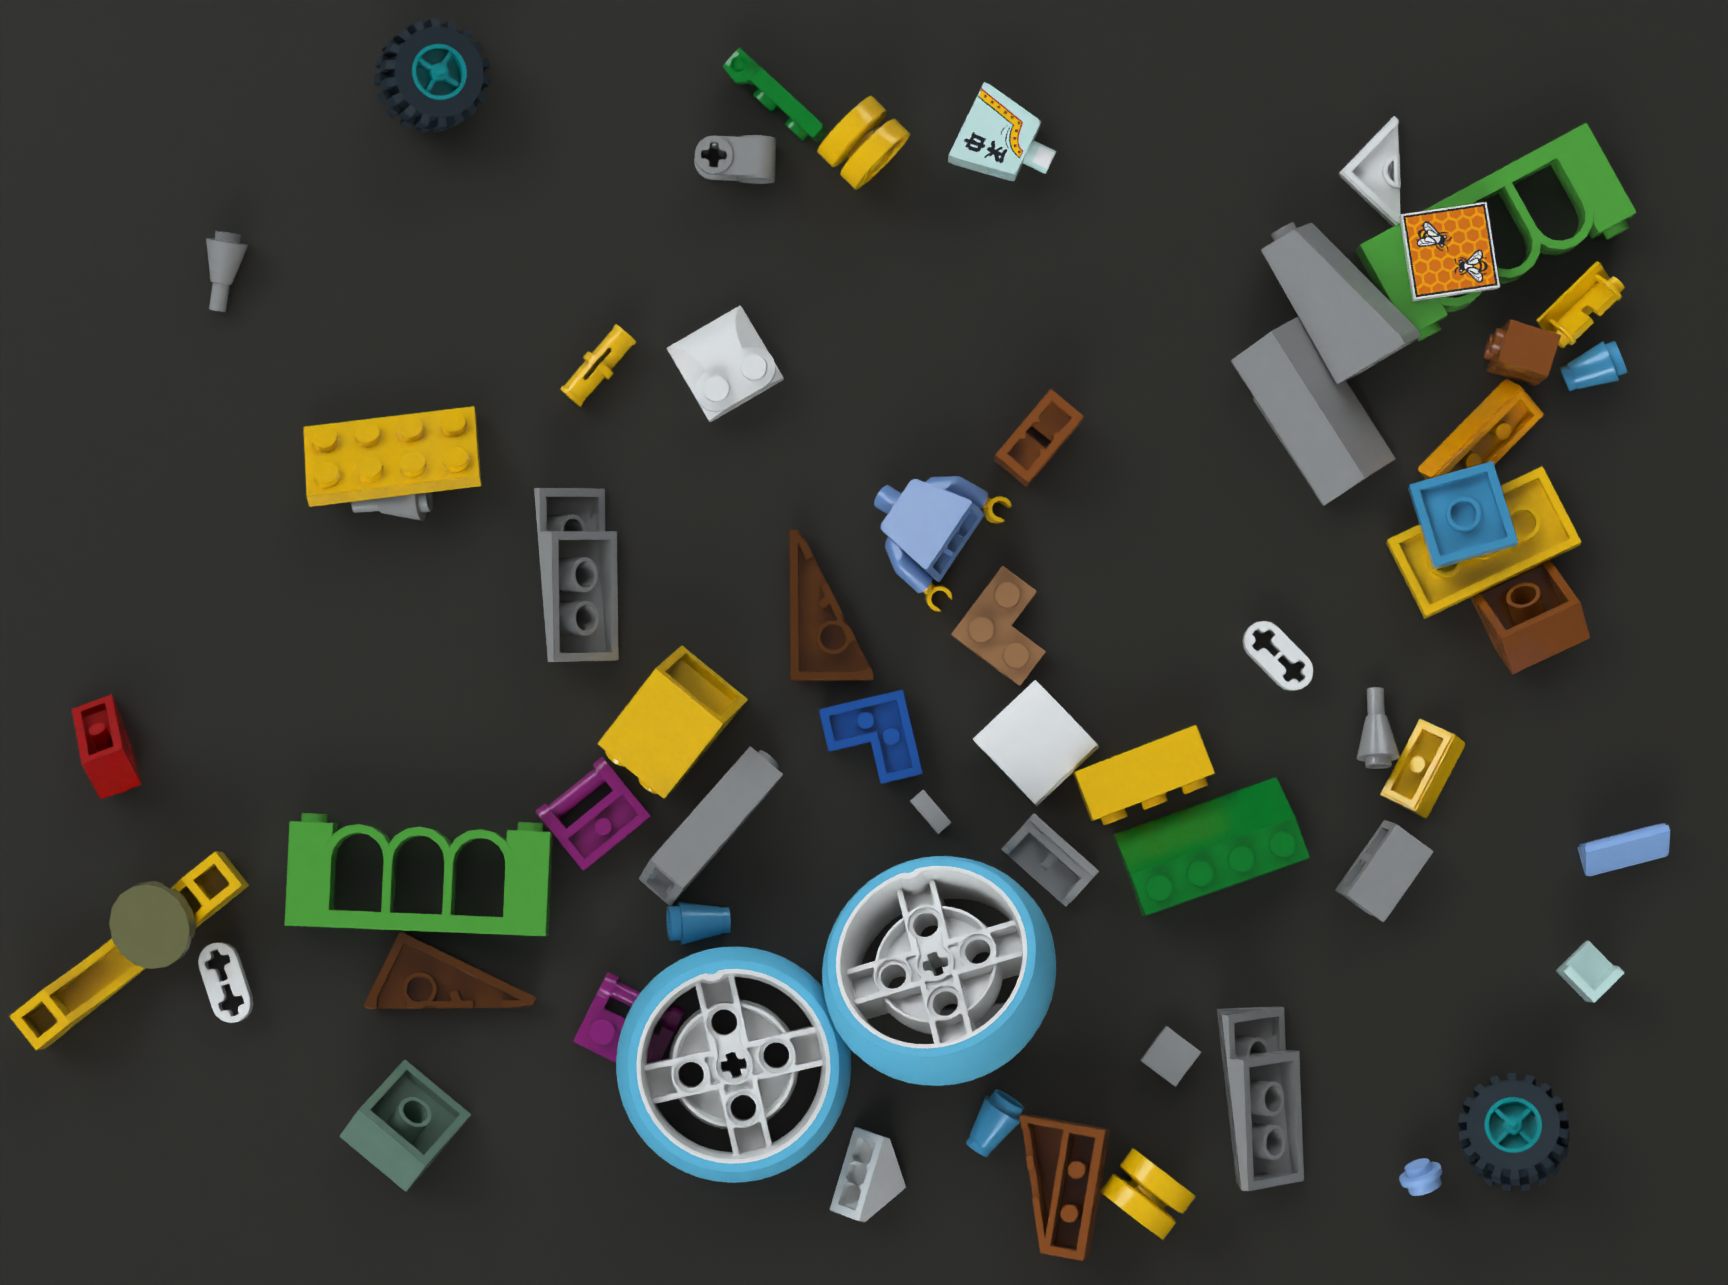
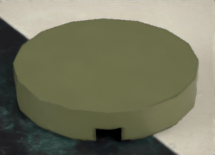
(152, 925)

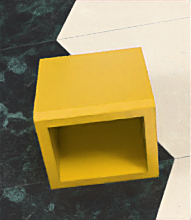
(671, 722)

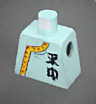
(999, 138)

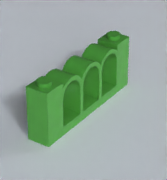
(1584, 175)
(312, 879)

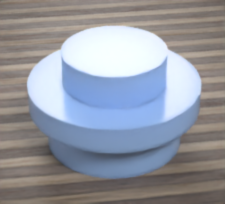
(1421, 1177)

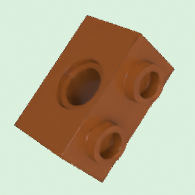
(1521, 352)

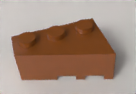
(1066, 1182)

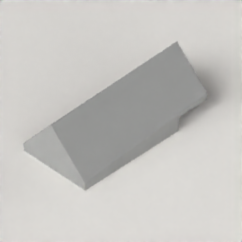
(1311, 413)
(577, 575)
(1262, 1097)

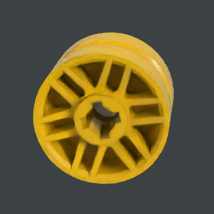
(863, 143)
(1147, 1194)

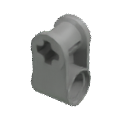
(746, 158)

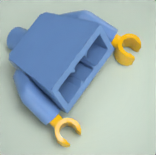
(931, 526)

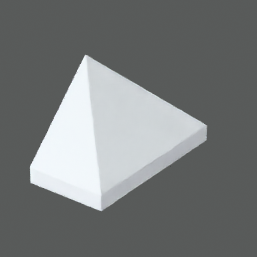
(867, 1177)

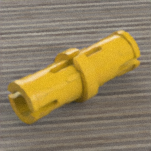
(617, 342)

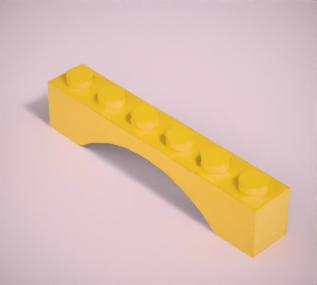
(107, 970)

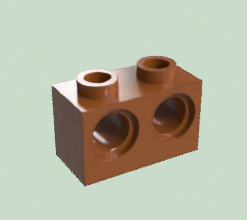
(1038, 438)

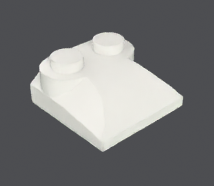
(725, 363)

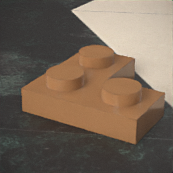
(989, 627)

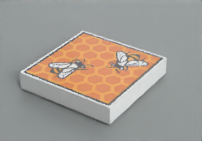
(1449, 251)

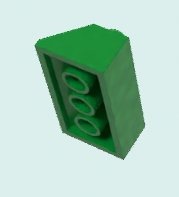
(1211, 846)

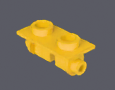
(1571, 311)

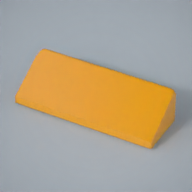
(1486, 432)

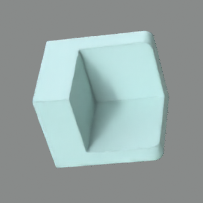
(1589, 972)

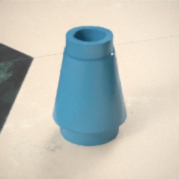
(1594, 367)
(696, 921)
(994, 1122)

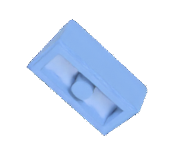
(1625, 849)

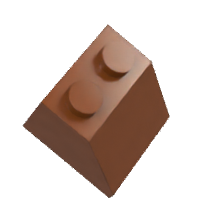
(1531, 616)

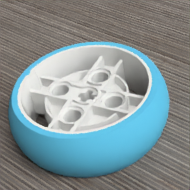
(862, 991)
(697, 1041)

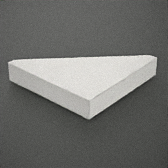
(1376, 173)

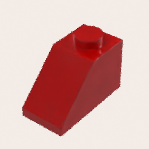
(105, 747)

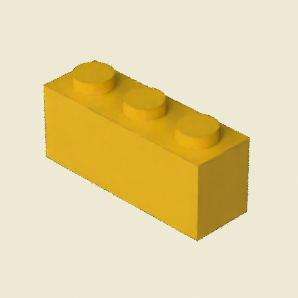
(1144, 775)

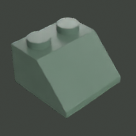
(404, 1125)

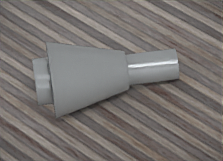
(224, 260)
(406, 506)
(1377, 741)

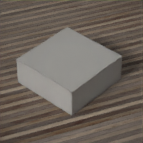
(930, 812)
(1170, 1056)

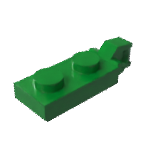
(772, 94)

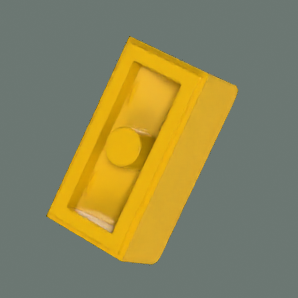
(1423, 768)

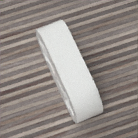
(1270, 663)
(215, 985)

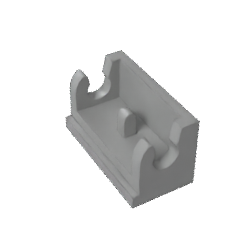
(1050, 860)
(1384, 870)

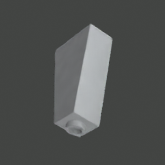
(1336, 302)
(710, 825)

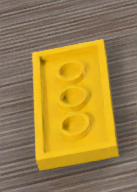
(391, 456)
(1541, 533)

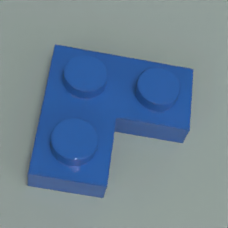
(883, 723)

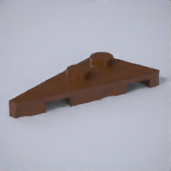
(819, 634)
(427, 977)

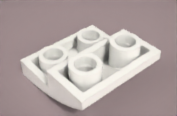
(1036, 743)

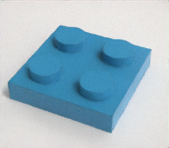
(1463, 515)

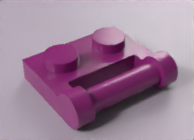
(603, 824)
(603, 1027)

